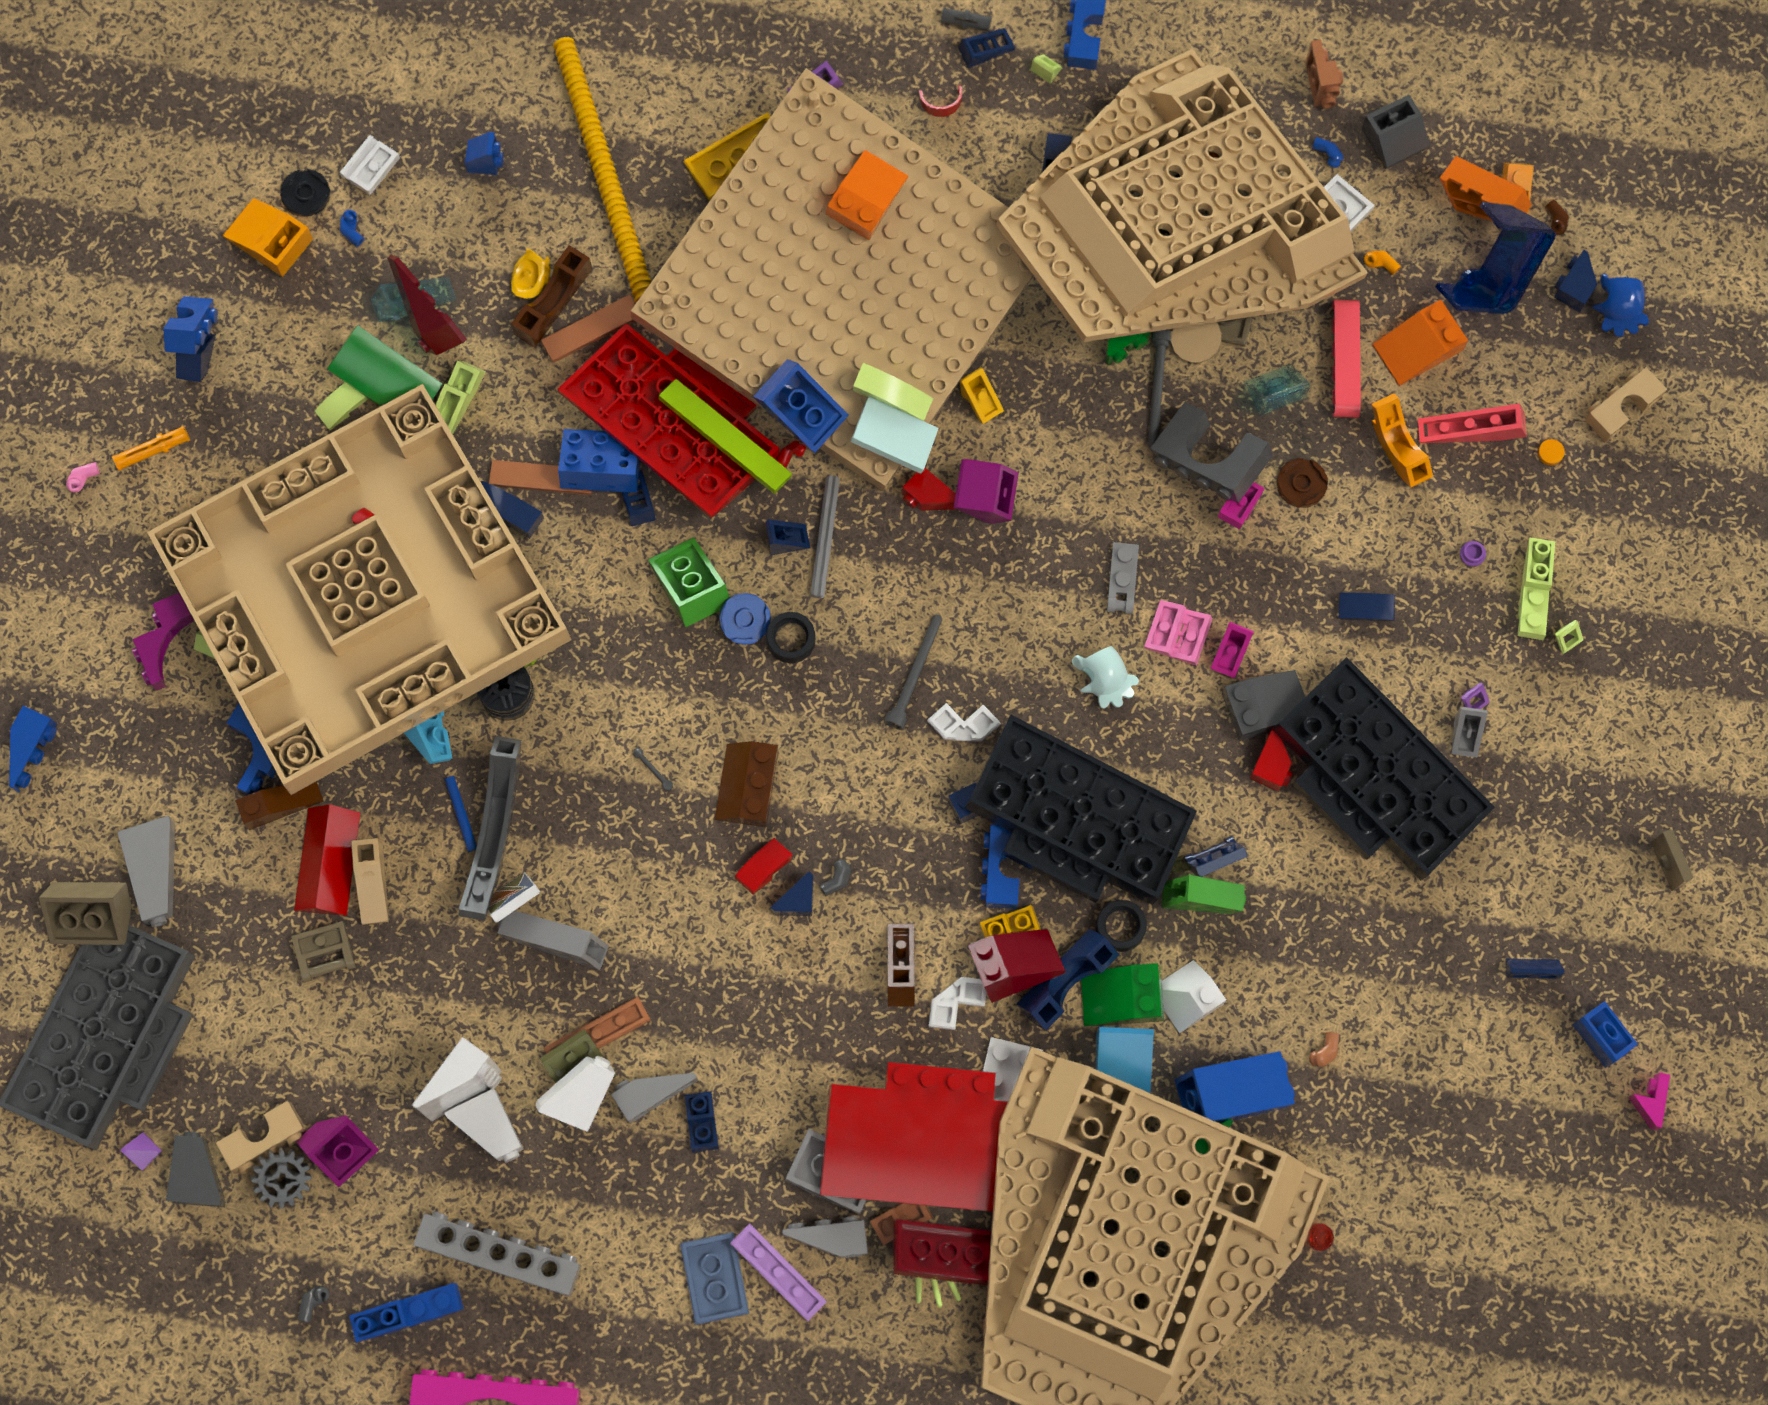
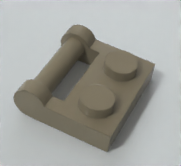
(321, 943)

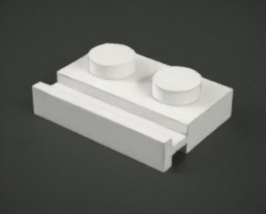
(370, 165)

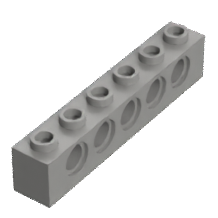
(430, 1239)

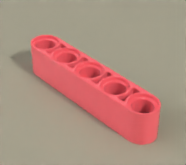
(1347, 358)

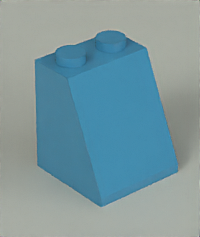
(1126, 1055)

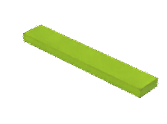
(725, 436)

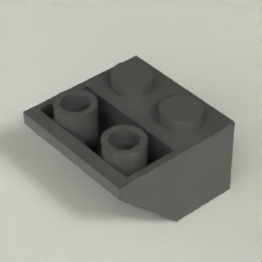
(1396, 131)

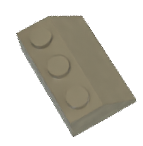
(86, 912)

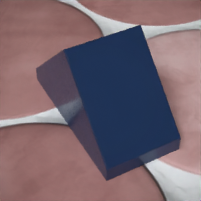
(786, 536)
(797, 900)

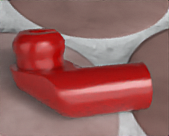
(788, 451)

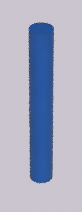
(461, 813)

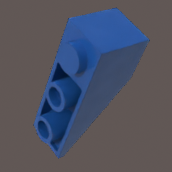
(25, 733)

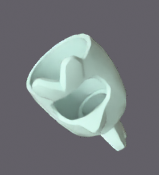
(1107, 677)

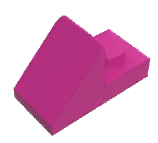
(1238, 513)
(1232, 649)
(1653, 1107)

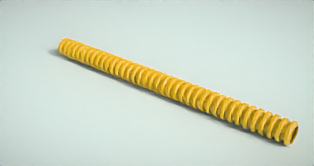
(602, 166)

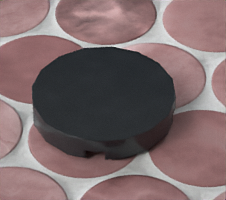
(308, 199)

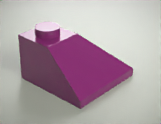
(337, 1147)

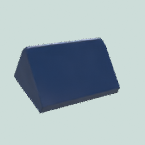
(1534, 968)

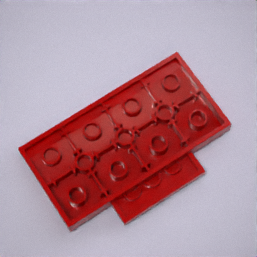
(621, 395)
(915, 1141)

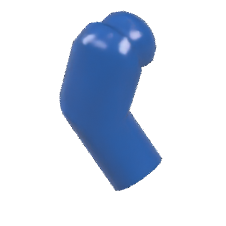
(1330, 149)

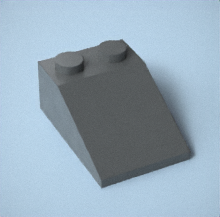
(1261, 702)

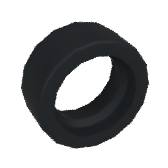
(779, 621)
(1135, 911)

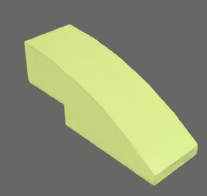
(892, 391)
(459, 393)

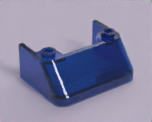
(1508, 266)

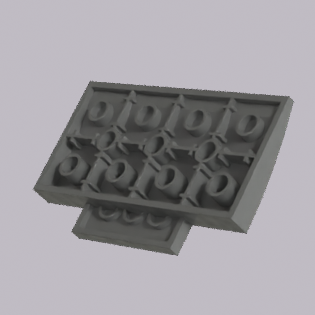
(103, 1037)

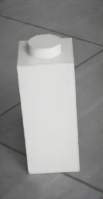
(578, 1093)
(488, 1125)

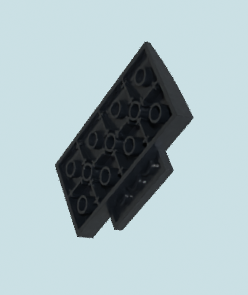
(1379, 773)
(1078, 816)

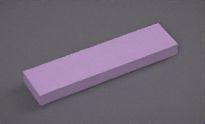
(778, 1272)

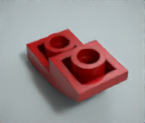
(763, 865)

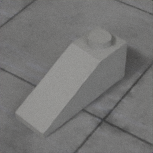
(646, 1094)

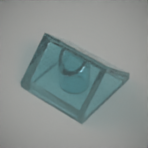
(1277, 389)

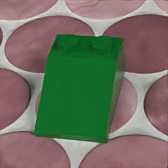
(1123, 996)

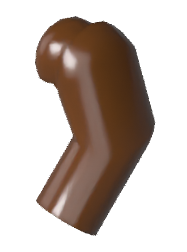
(1560, 217)

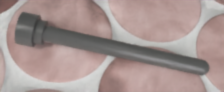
(1161, 342)
(898, 713)

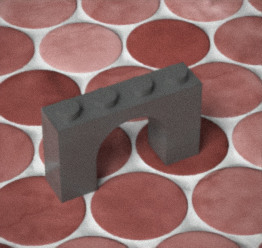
(1227, 478)

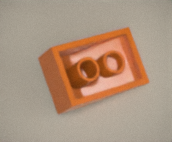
(866, 194)
(1421, 343)

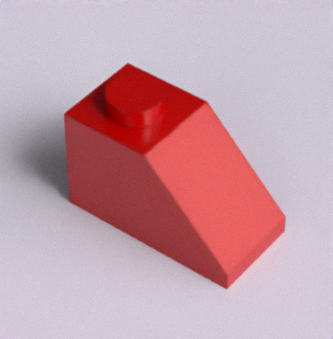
(928, 493)
(1273, 764)

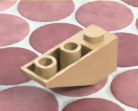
(370, 880)

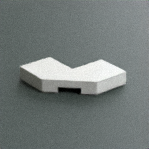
(953, 728)
(945, 1005)

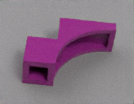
(150, 648)

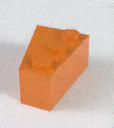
(1470, 185)

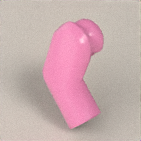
(79, 476)

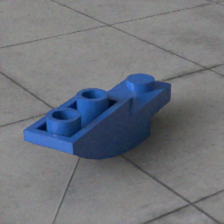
(406, 1313)

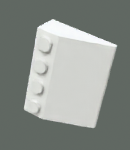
(459, 1079)

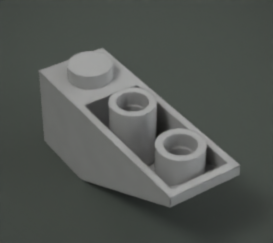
(837, 1239)

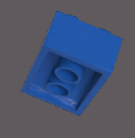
(801, 405)

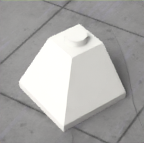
(1190, 996)

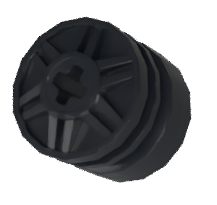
(510, 702)

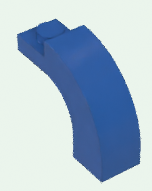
(260, 762)

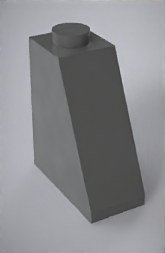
(193, 1173)

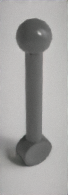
(667, 784)

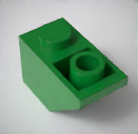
(1116, 346)

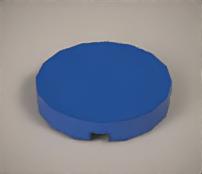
(744, 618)

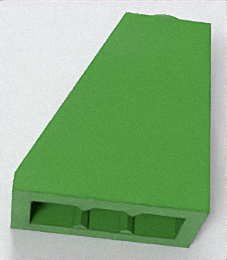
(1203, 895)

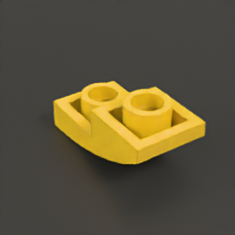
(1016, 921)

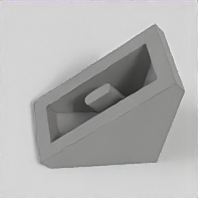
(1468, 731)

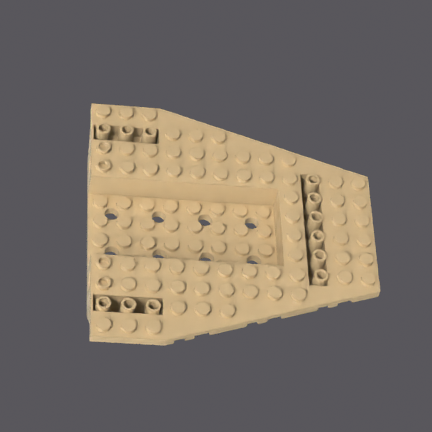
(1251, 257)
(1056, 1185)

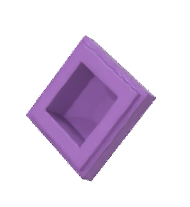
(1477, 691)

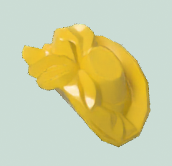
(530, 275)

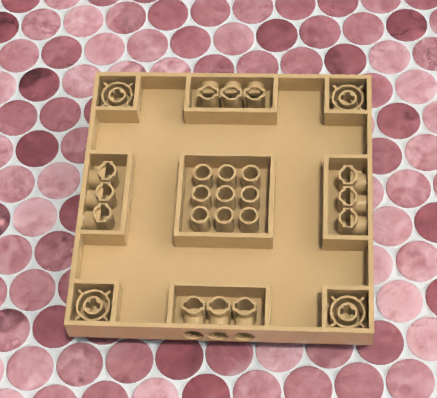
(783, 281)
(365, 626)

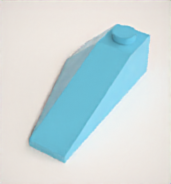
(431, 739)

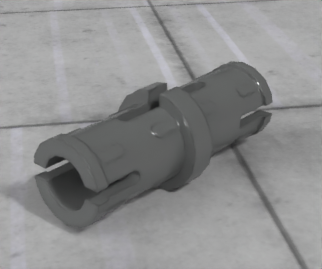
(949, 17)

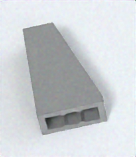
(150, 864)
(554, 938)

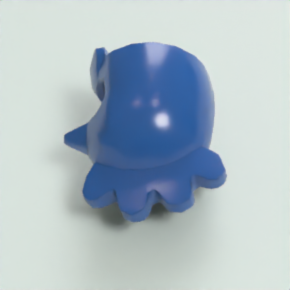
(1624, 305)

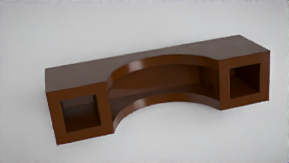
(538, 316)

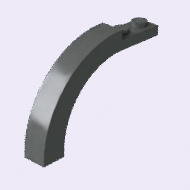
(494, 829)

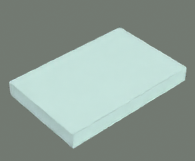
(894, 434)

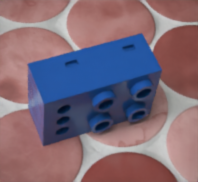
(596, 463)

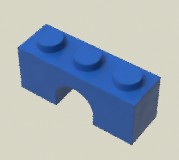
(1083, 49)
(191, 326)
(999, 890)

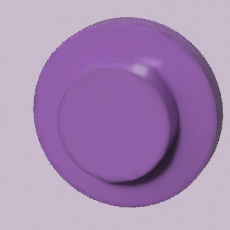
(1472, 553)

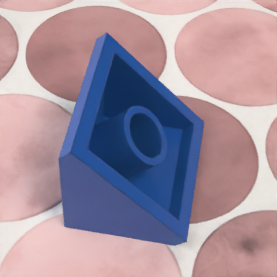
(1605, 1034)

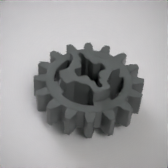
(270, 1177)

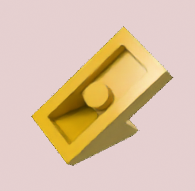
(981, 395)

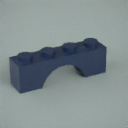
(1086, 957)

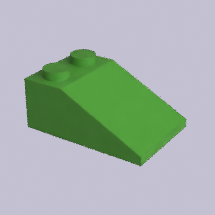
(689, 581)

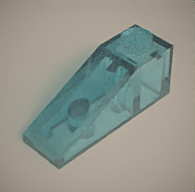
(390, 306)

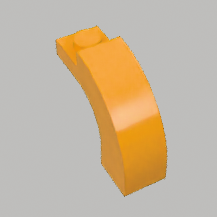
(1394, 437)

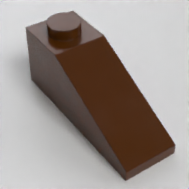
(276, 803)
(901, 966)

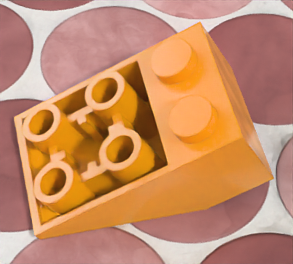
(269, 236)

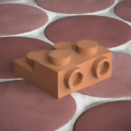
(1323, 76)

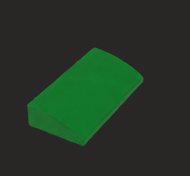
(378, 369)

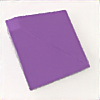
(141, 1151)

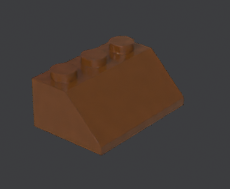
(747, 783)

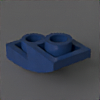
(1367, 606)
(701, 1121)

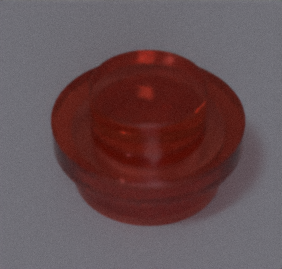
(1320, 1237)

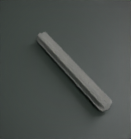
(825, 536)

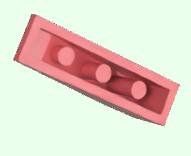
(1475, 425)

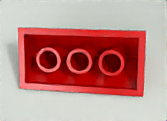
(327, 860)

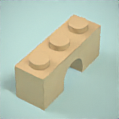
(1640, 389)
(284, 1128)

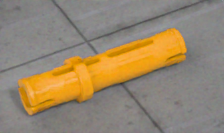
(151, 448)

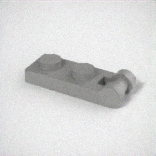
(1123, 577)

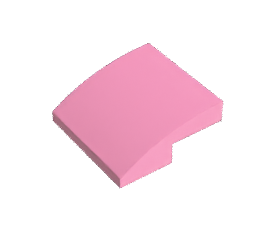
(1167, 628)

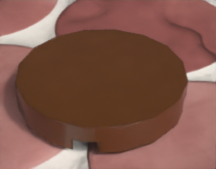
(1301, 492)

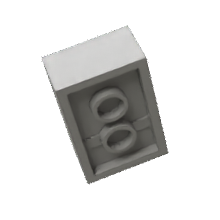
(807, 1172)

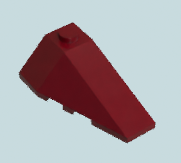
(432, 327)

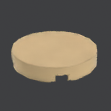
(1197, 342)

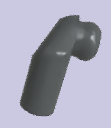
(840, 878)
(311, 1300)

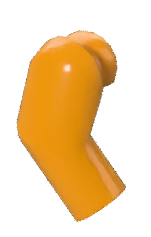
(1381, 259)

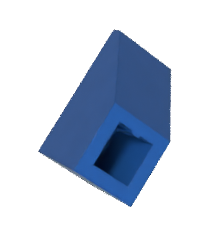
(484, 154)

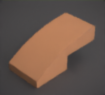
(885, 1223)

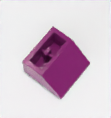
(986, 490)

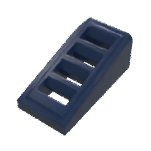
(972, 54)
(642, 512)

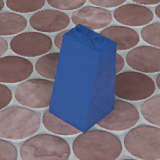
(1237, 1088)

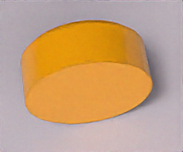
(1551, 452)

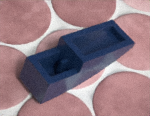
(514, 511)

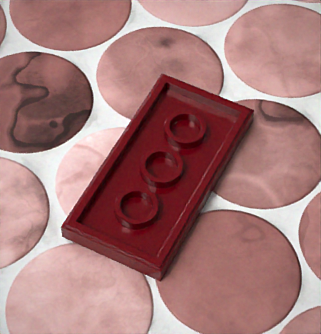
(941, 1252)

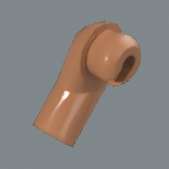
(1327, 1053)

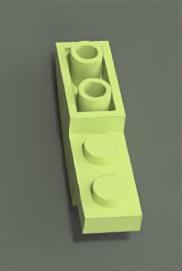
(1536, 588)

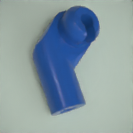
(348, 228)

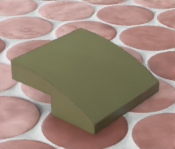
(569, 1054)

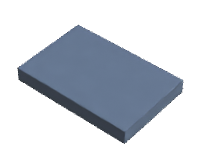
(714, 1278)

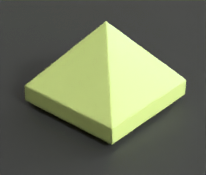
(1572, 629)

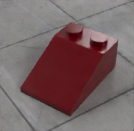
(1015, 961)

